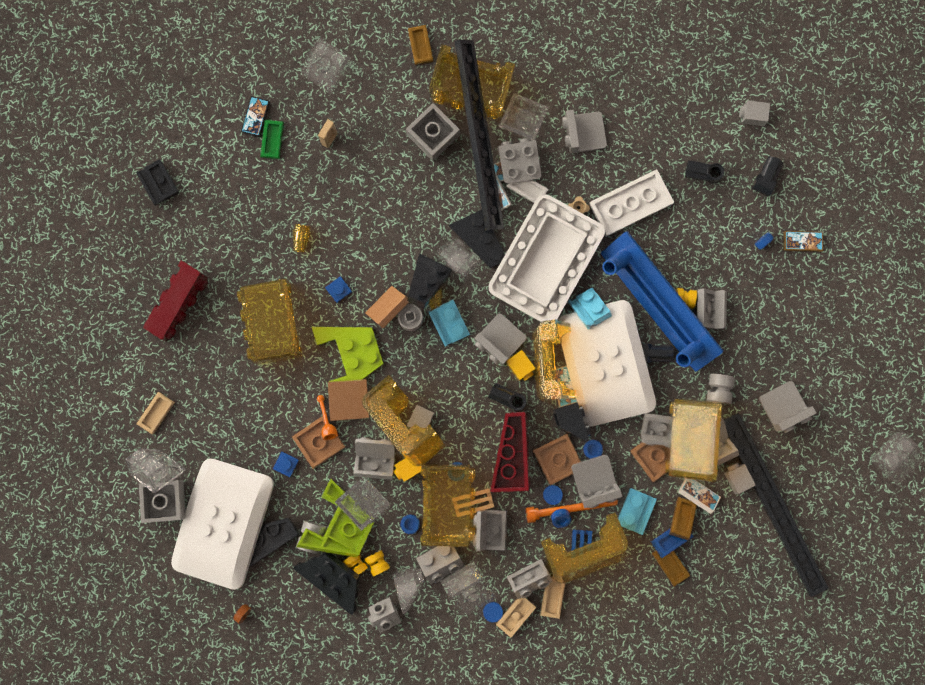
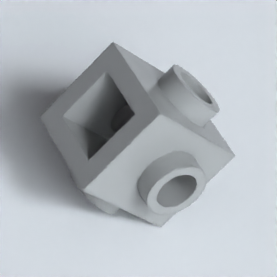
(384, 615)

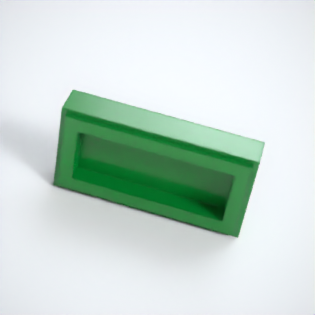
(272, 139)

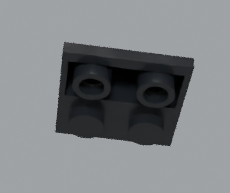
(570, 420)

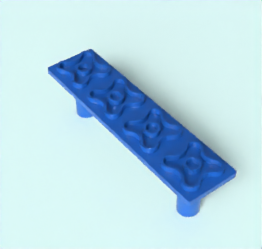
(661, 302)

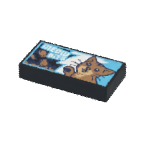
(255, 116)

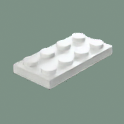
(631, 202)

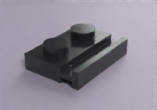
(157, 182)

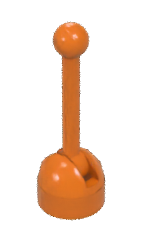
(328, 431)

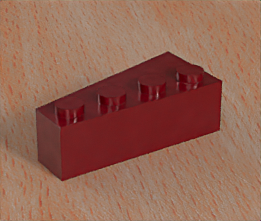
(175, 301)
(512, 461)

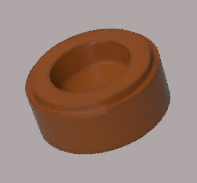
(242, 613)

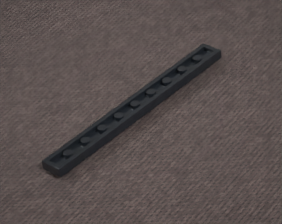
(479, 135)
(775, 507)

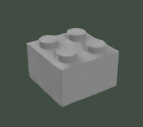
(433, 132)
(164, 505)

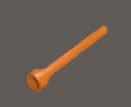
(533, 513)

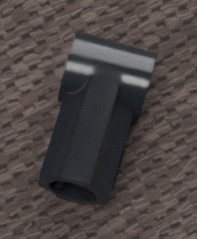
(701, 171)
(767, 178)
(657, 353)
(505, 396)

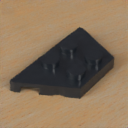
(332, 578)

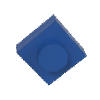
(338, 289)
(286, 464)

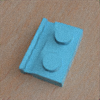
(590, 308)
(449, 323)
(636, 511)

